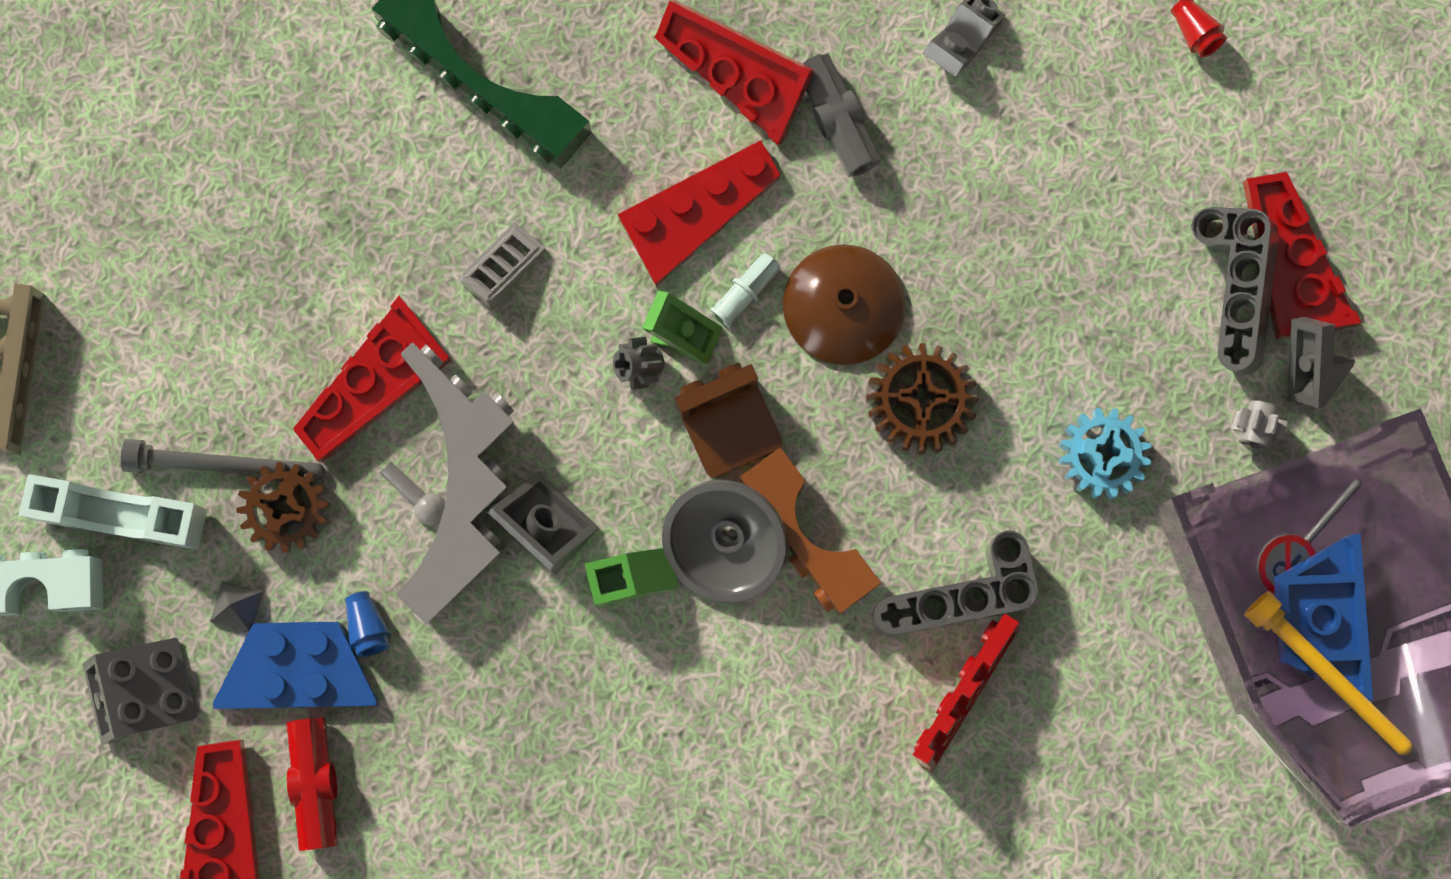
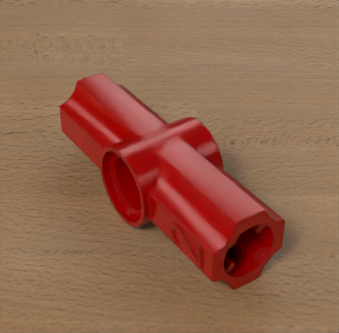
(312, 783)

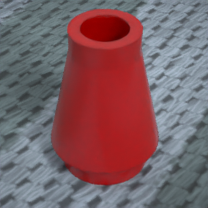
(1200, 30)

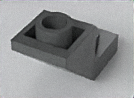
(964, 34)

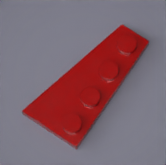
(1302, 273)
(367, 384)

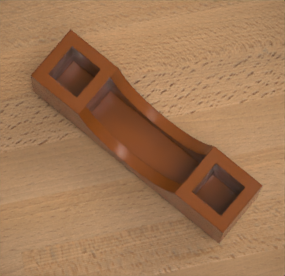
(839, 576)

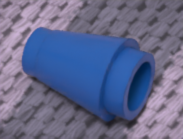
(365, 625)

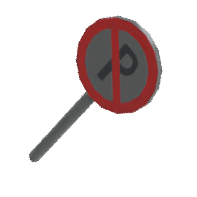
(1290, 549)

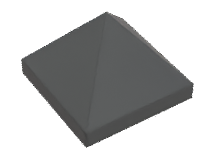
(236, 606)

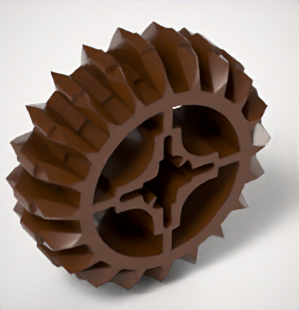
(941, 399)

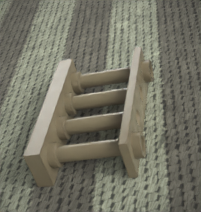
(18, 358)

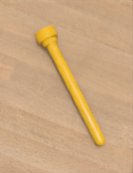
(1269, 615)

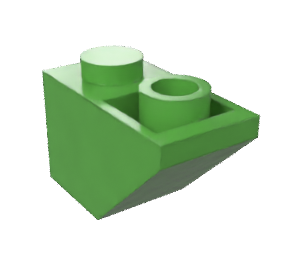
(630, 577)

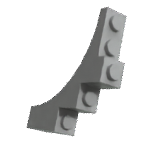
(472, 486)

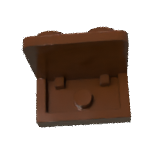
(728, 420)

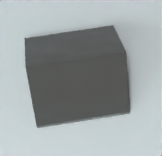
(544, 522)

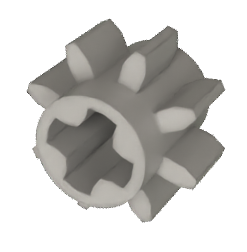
(1259, 425)

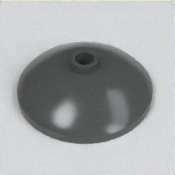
(711, 559)

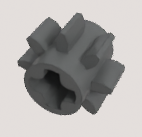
(638, 363)

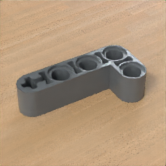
(1237, 292)
(953, 595)

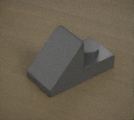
(1313, 367)

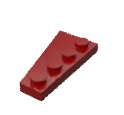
(746, 72)
(688, 214)
(958, 704)
(221, 819)

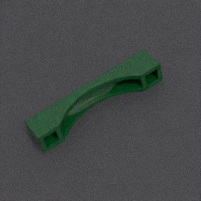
(542, 121)

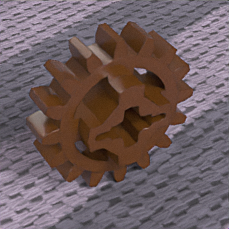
(288, 488)

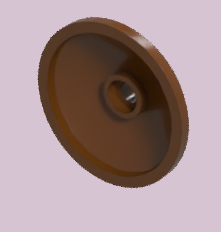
(840, 331)

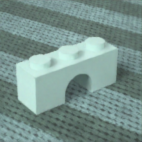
(70, 581)

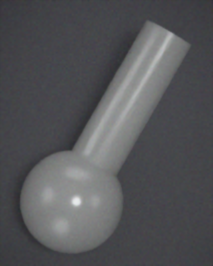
(427, 507)

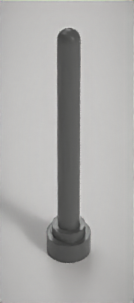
(139, 456)

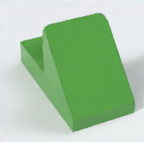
(681, 328)

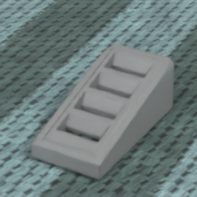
(480, 266)

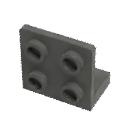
(139, 689)

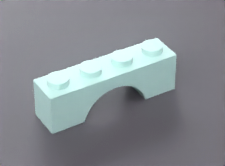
(113, 512)

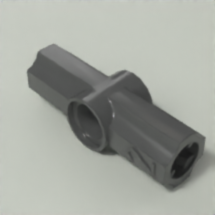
(840, 117)

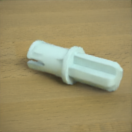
(745, 289)

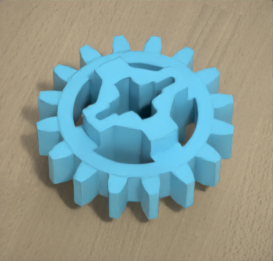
(1122, 456)

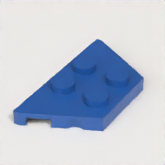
(1328, 608)
(295, 669)

